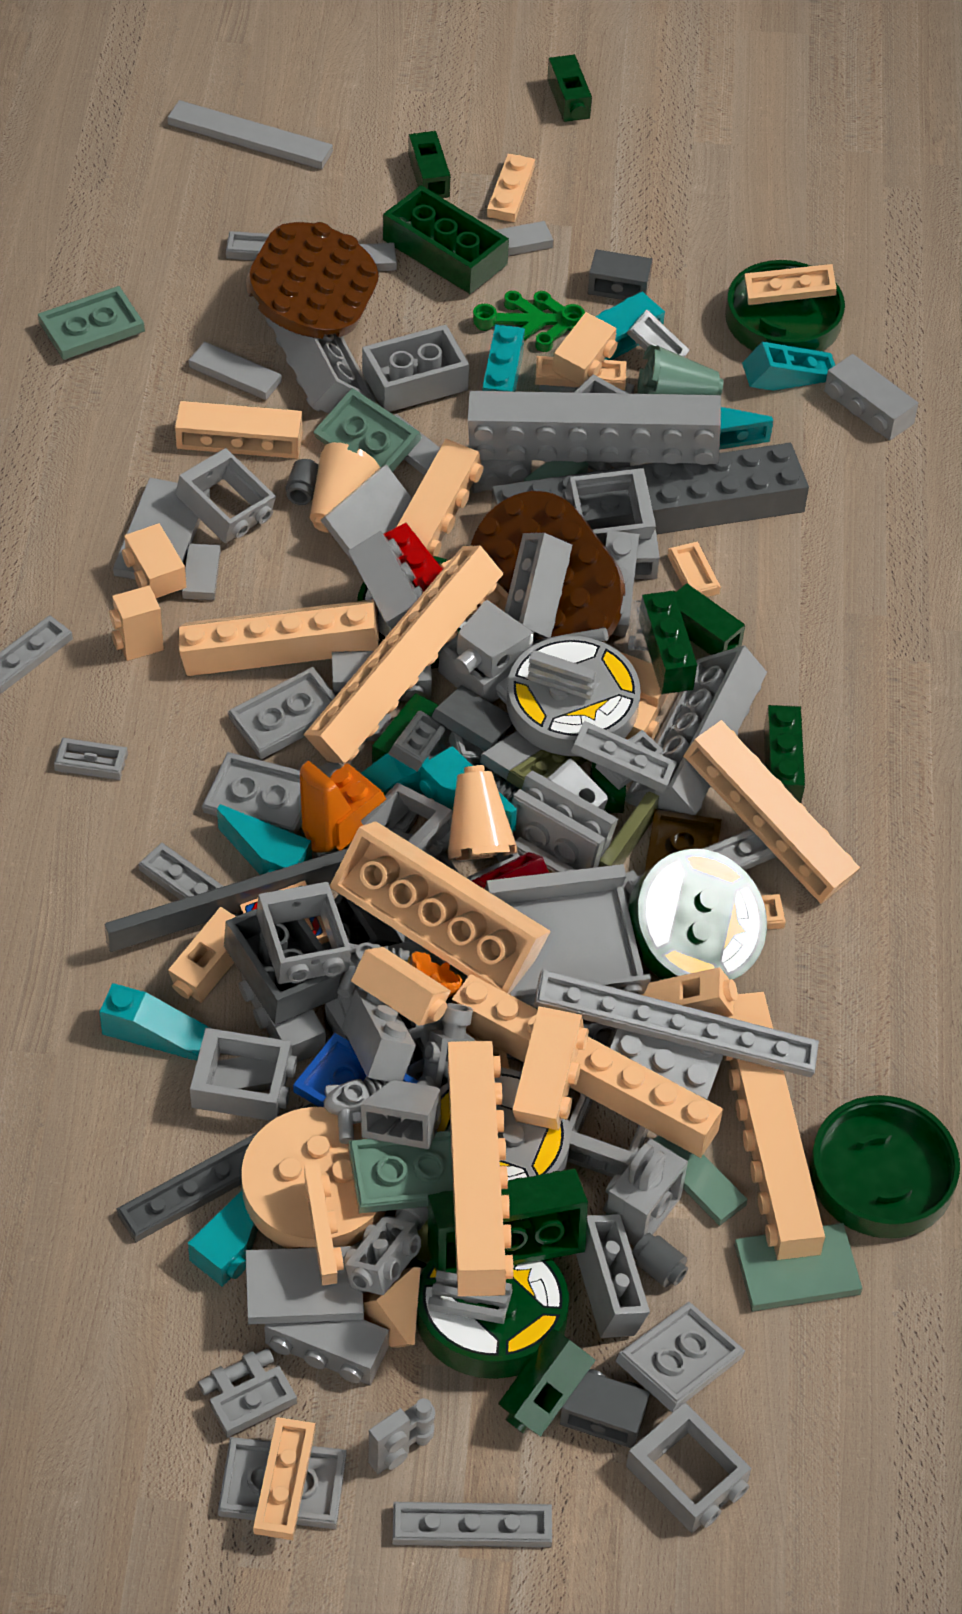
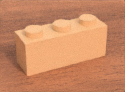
(550, 1068)

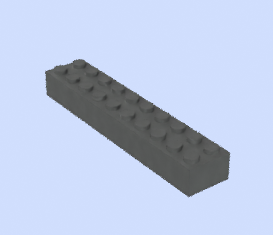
(692, 495)

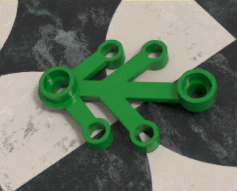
(533, 317)

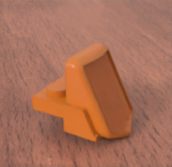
(335, 805)

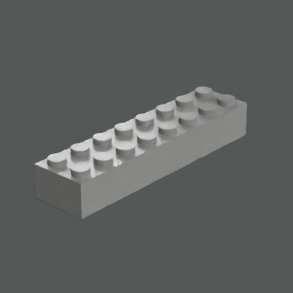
(595, 427)

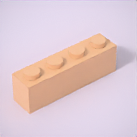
(239, 429)
(442, 493)

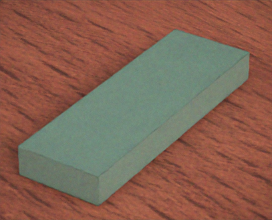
(708, 1185)

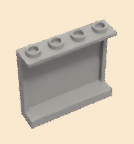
(587, 925)

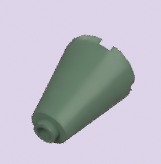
(676, 375)

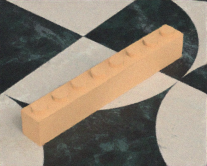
(404, 655)
(603, 1073)
(775, 1146)
(477, 1170)

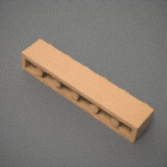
(771, 811)

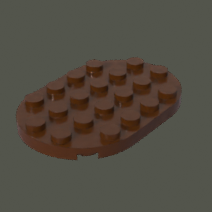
(312, 279)
(592, 580)

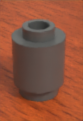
(302, 481)
(660, 1260)

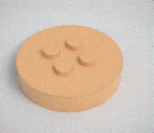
(276, 1183)

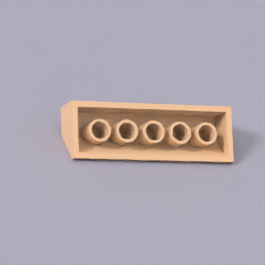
(278, 637)
(438, 907)

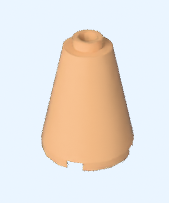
(337, 477)
(479, 818)

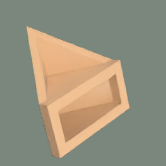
(396, 1308)

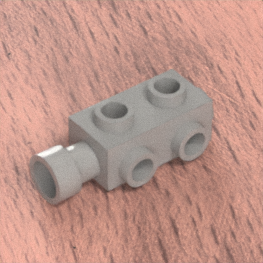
(435, 1052)
(385, 1251)

